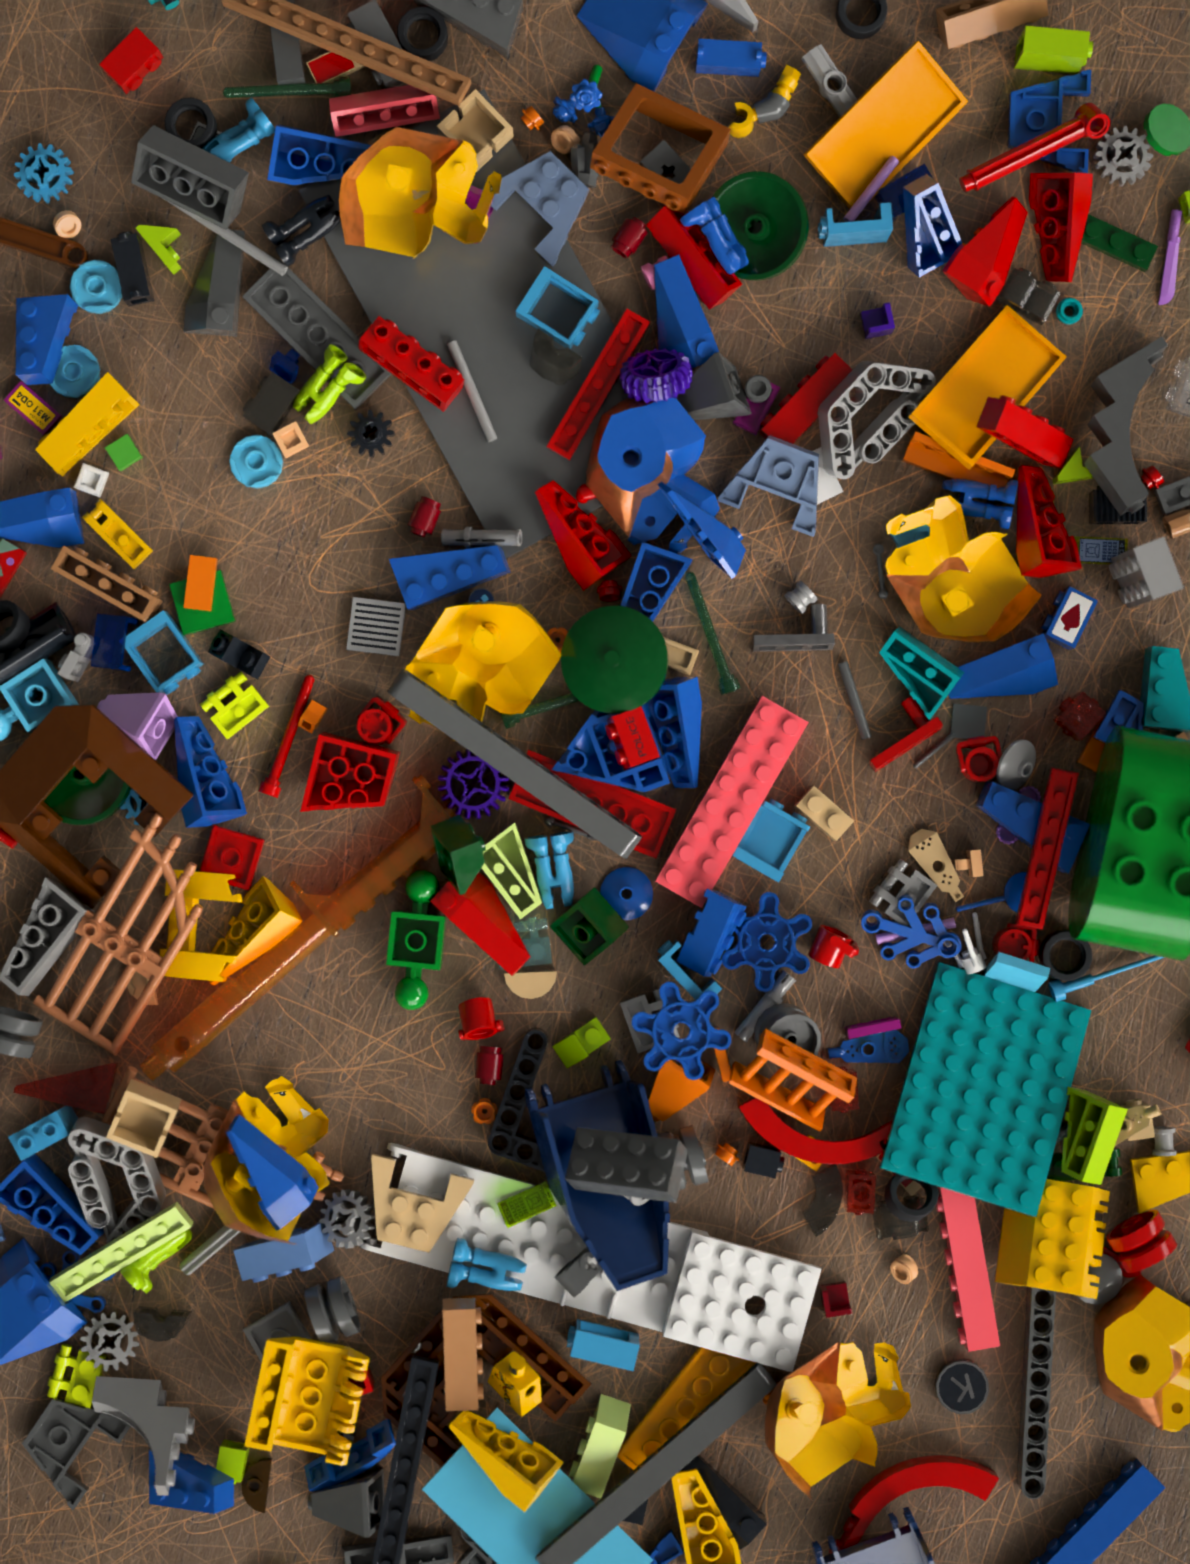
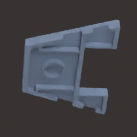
(552, 193)
(784, 472)

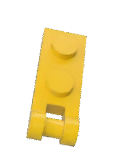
(118, 534)

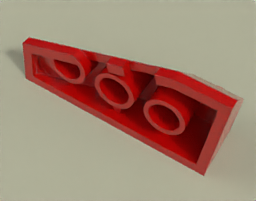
(1061, 214)
(984, 262)
(1042, 540)
(582, 542)
(484, 921)

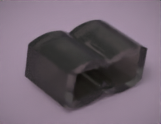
(1028, 296)

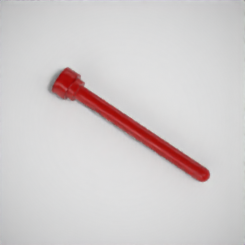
(271, 784)

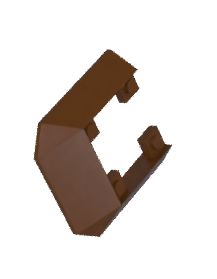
(92, 744)
(500, 1335)

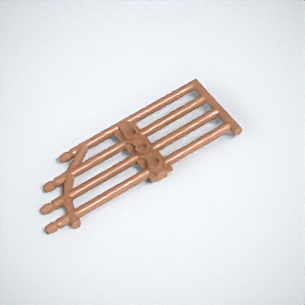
(122, 946)
(192, 1164)

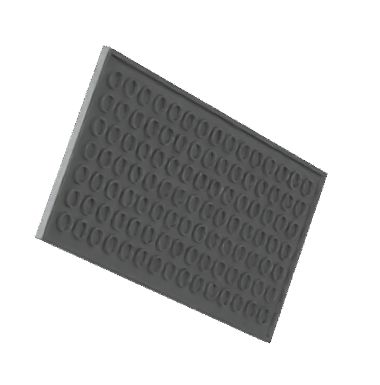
(473, 298)

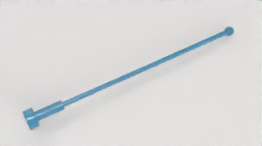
(1058, 990)

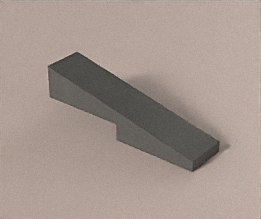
(287, 57)
(416, 1551)

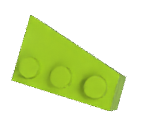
(1090, 1135)

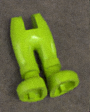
(324, 400)
(138, 1271)

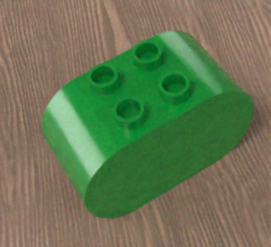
(1136, 854)

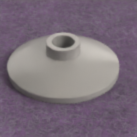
(1016, 764)

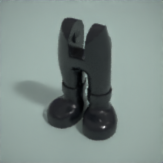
(307, 215)

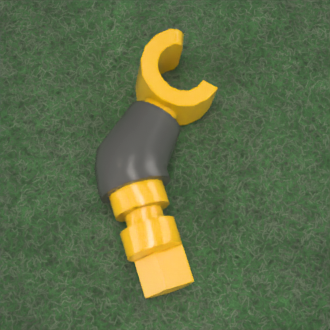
(769, 108)

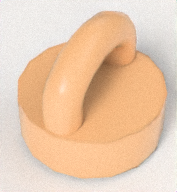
(564, 139)
(67, 224)
(904, 1269)

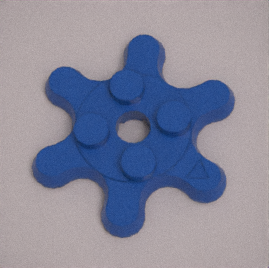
(783, 952)
(686, 1049)

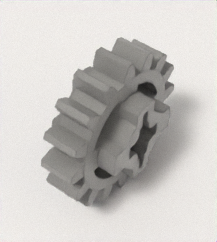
(1117, 147)
(338, 1218)
(101, 1330)

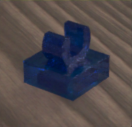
(285, 365)

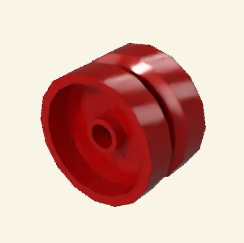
(1141, 1241)

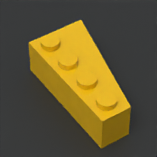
(86, 424)

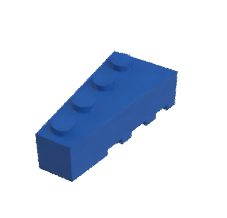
(443, 574)
(1021, 816)
(48, 1204)

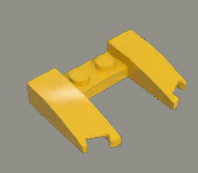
(188, 962)

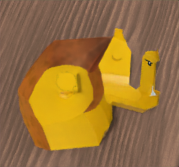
(379, 199)
(957, 584)
(227, 1178)
(1145, 1353)
(826, 1412)

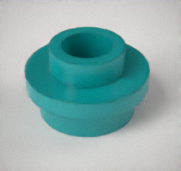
(1072, 303)

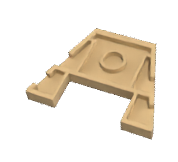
(410, 1217)

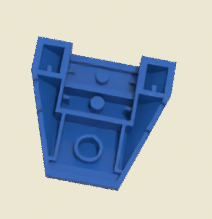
(641, 33)
(30, 1307)

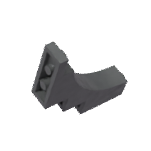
(1113, 463)

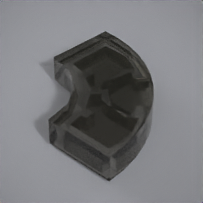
(826, 1200)

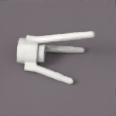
(972, 958)

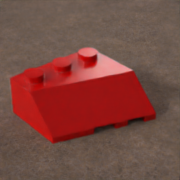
(348, 774)

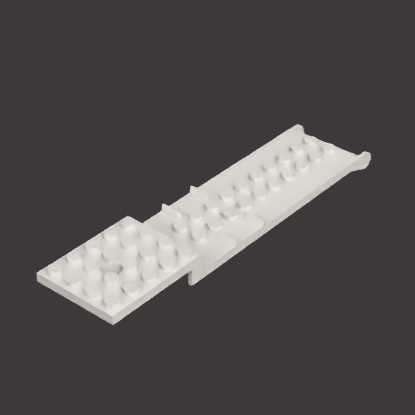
(693, 1303)

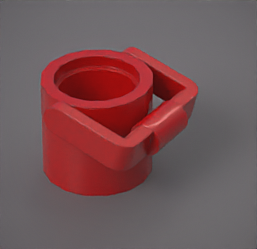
(376, 725)
(980, 762)
(1016, 942)
(831, 946)
(478, 1019)

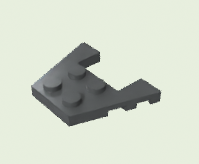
(61, 1436)

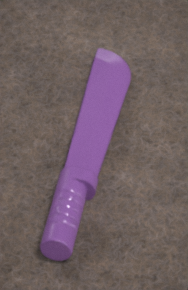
(1168, 280)

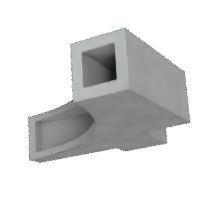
(143, 1407)

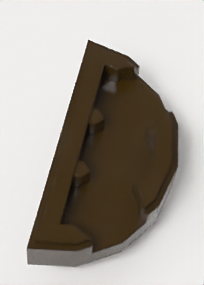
(256, 1484)

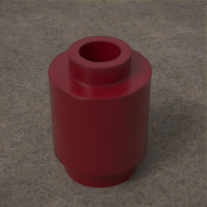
(629, 237)
(424, 517)
(489, 1065)

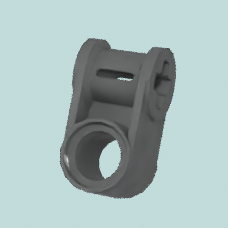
(578, 1273)

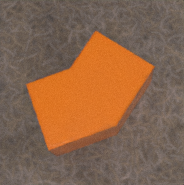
(312, 716)

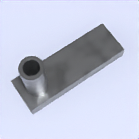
(800, 642)

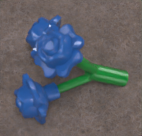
(584, 96)

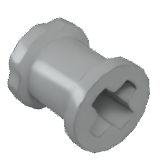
(1164, 1141)

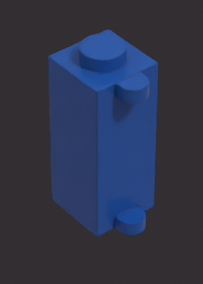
(730, 57)

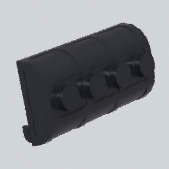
(47, 634)

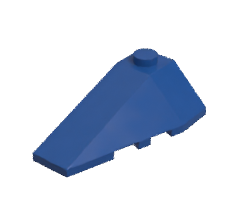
(310, 156)
(680, 315)
(43, 519)
(714, 537)
(1011, 671)
(677, 726)
(204, 775)
(279, 1178)

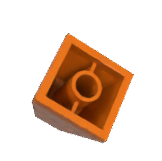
(675, 1091)

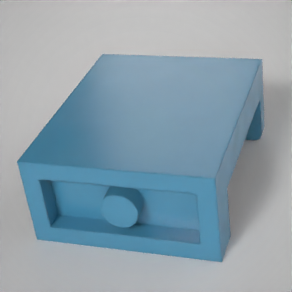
(857, 231)
(771, 839)
(680, 975)

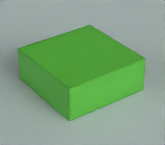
(123, 452)

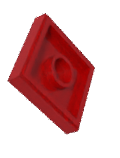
(232, 854)

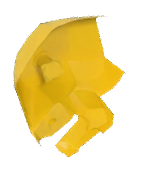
(486, 657)

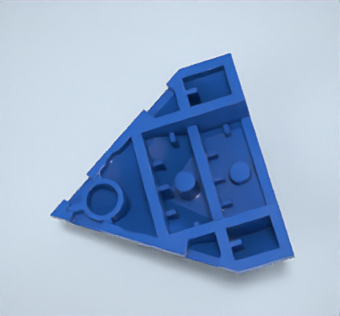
(593, 757)

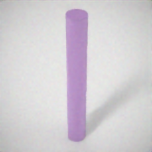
(871, 189)
(890, 937)

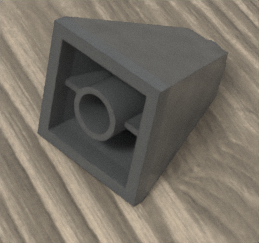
(715, 391)
(352, 1503)

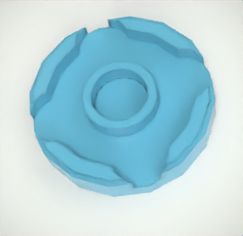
(96, 287)
(76, 372)
(256, 461)

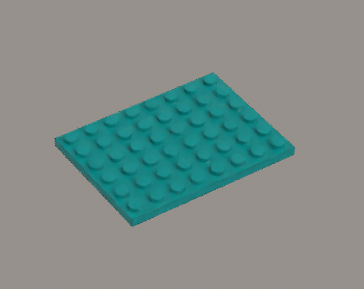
(986, 1089)

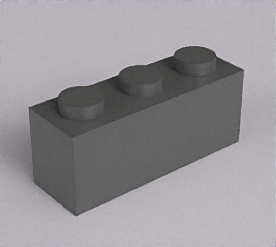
(372, 22)

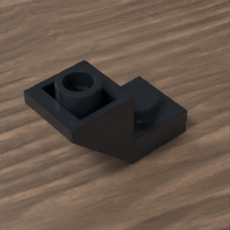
(239, 654)

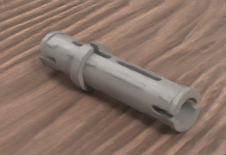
(470, 537)
(769, 999)

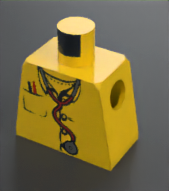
(514, 1378)

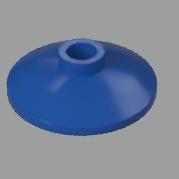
(630, 879)

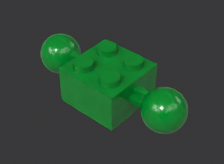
(416, 940)

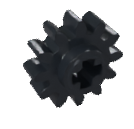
(361, 432)

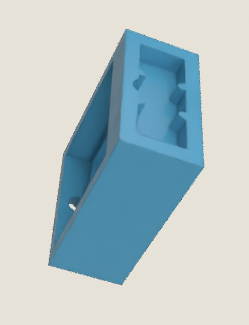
(534, 295)
(145, 632)
(44, 1132)
(603, 1344)

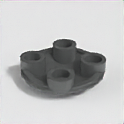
(1109, 1282)

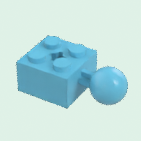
(21, 696)

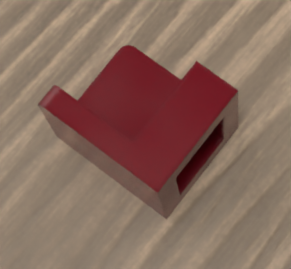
(835, 1299)

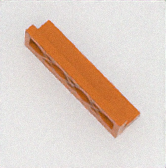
(931, 456)

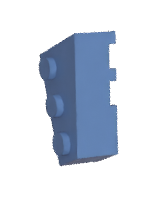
(268, 1257)

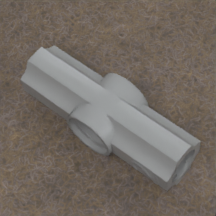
(822, 70)

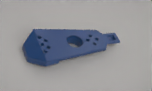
(881, 1048)

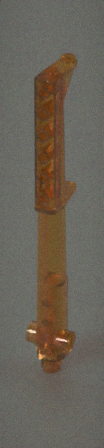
(329, 916)

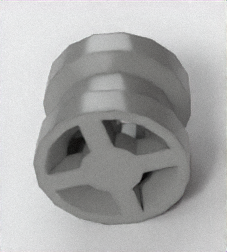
(800, 597)

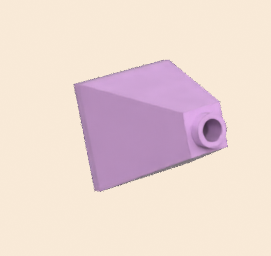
(143, 717)

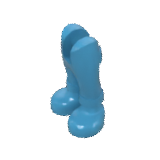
(242, 136)
(563, 871)
(489, 1278)

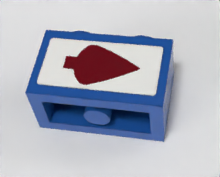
(1068, 617)

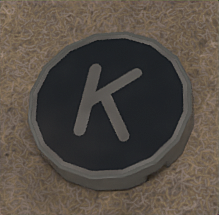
(962, 1386)

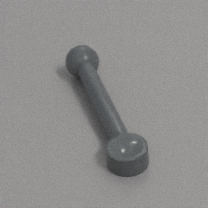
(878, 550)
(550, 821)

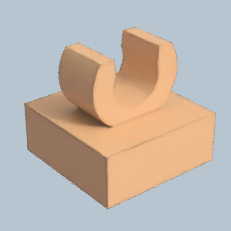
(290, 439)
(972, 863)

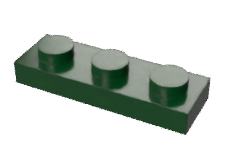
(1118, 243)

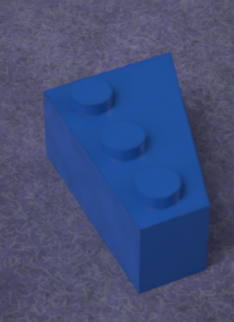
(40, 335)
(195, 1488)

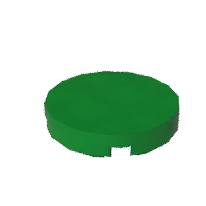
(1167, 129)

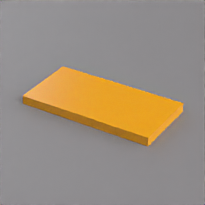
(888, 119)
(1004, 361)

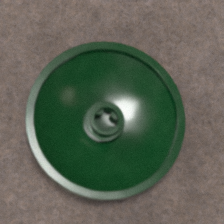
(766, 220)
(614, 659)
(87, 802)

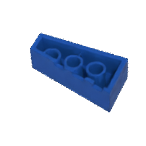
(654, 579)

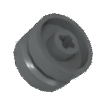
(791, 1025)
(14, 1029)
(695, 1158)
(332, 1310)

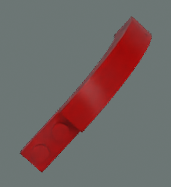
(783, 1137)
(909, 1476)

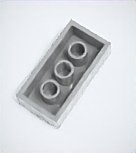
(1145, 573)

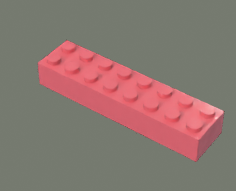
(731, 801)

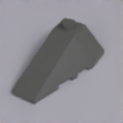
(216, 293)

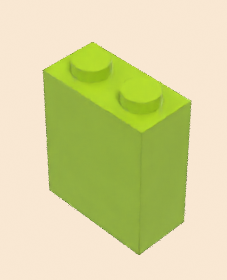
(1052, 50)

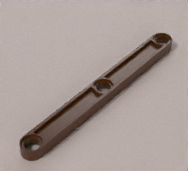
(39, 243)

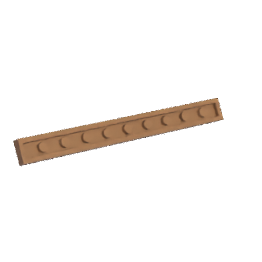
(356, 47)

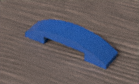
(362, 1456)

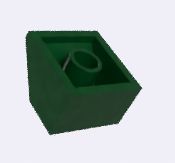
(458, 851)
(589, 926)

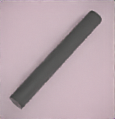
(854, 700)

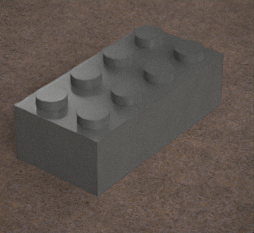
(189, 177)
(626, 1164)

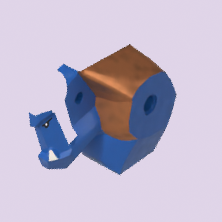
(636, 451)

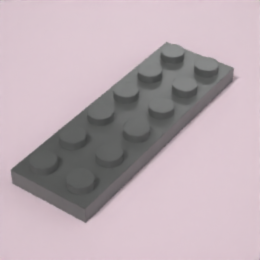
(311, 328)

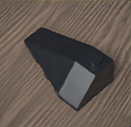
(739, 1513)

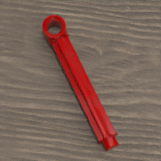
(1087, 121)

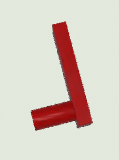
(925, 729)

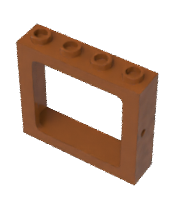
(650, 184)

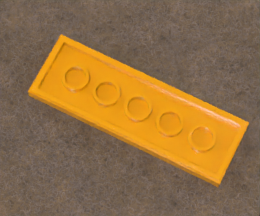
(690, 1391)

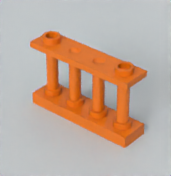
(801, 1063)

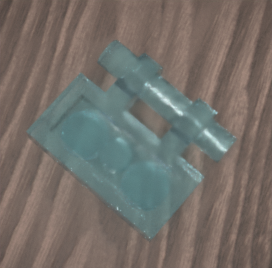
(538, 947)

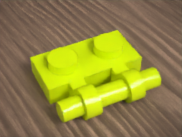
(239, 711)
(83, 1378)

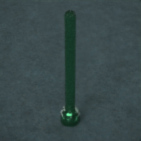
(340, 88)
(727, 681)
(510, 720)

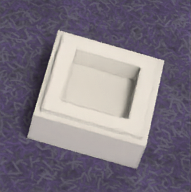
(91, 480)

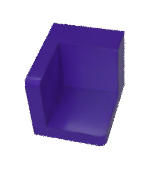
(877, 321)

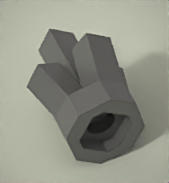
(581, 160)

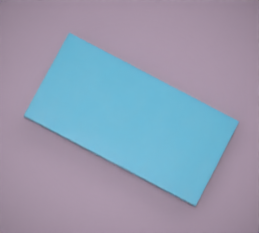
(507, 1531)

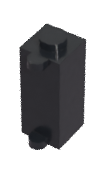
(132, 269)

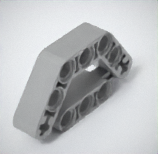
(852, 453)
(89, 1151)

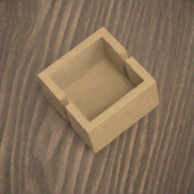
(479, 126)
(143, 1118)

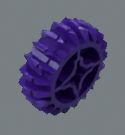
(656, 375)
(462, 804)

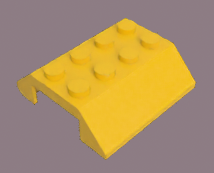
(1057, 1243)
(307, 1397)

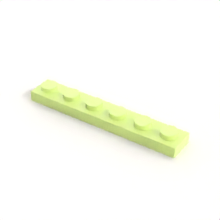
(121, 1252)

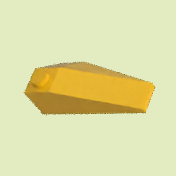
(258, 927)
(512, 1464)
(702, 1526)

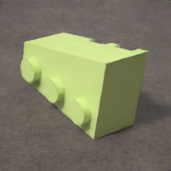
(511, 871)
(601, 1446)

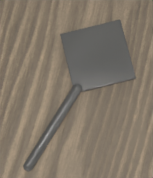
(966, 723)

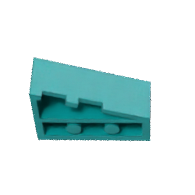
(921, 670)
(1165, 690)

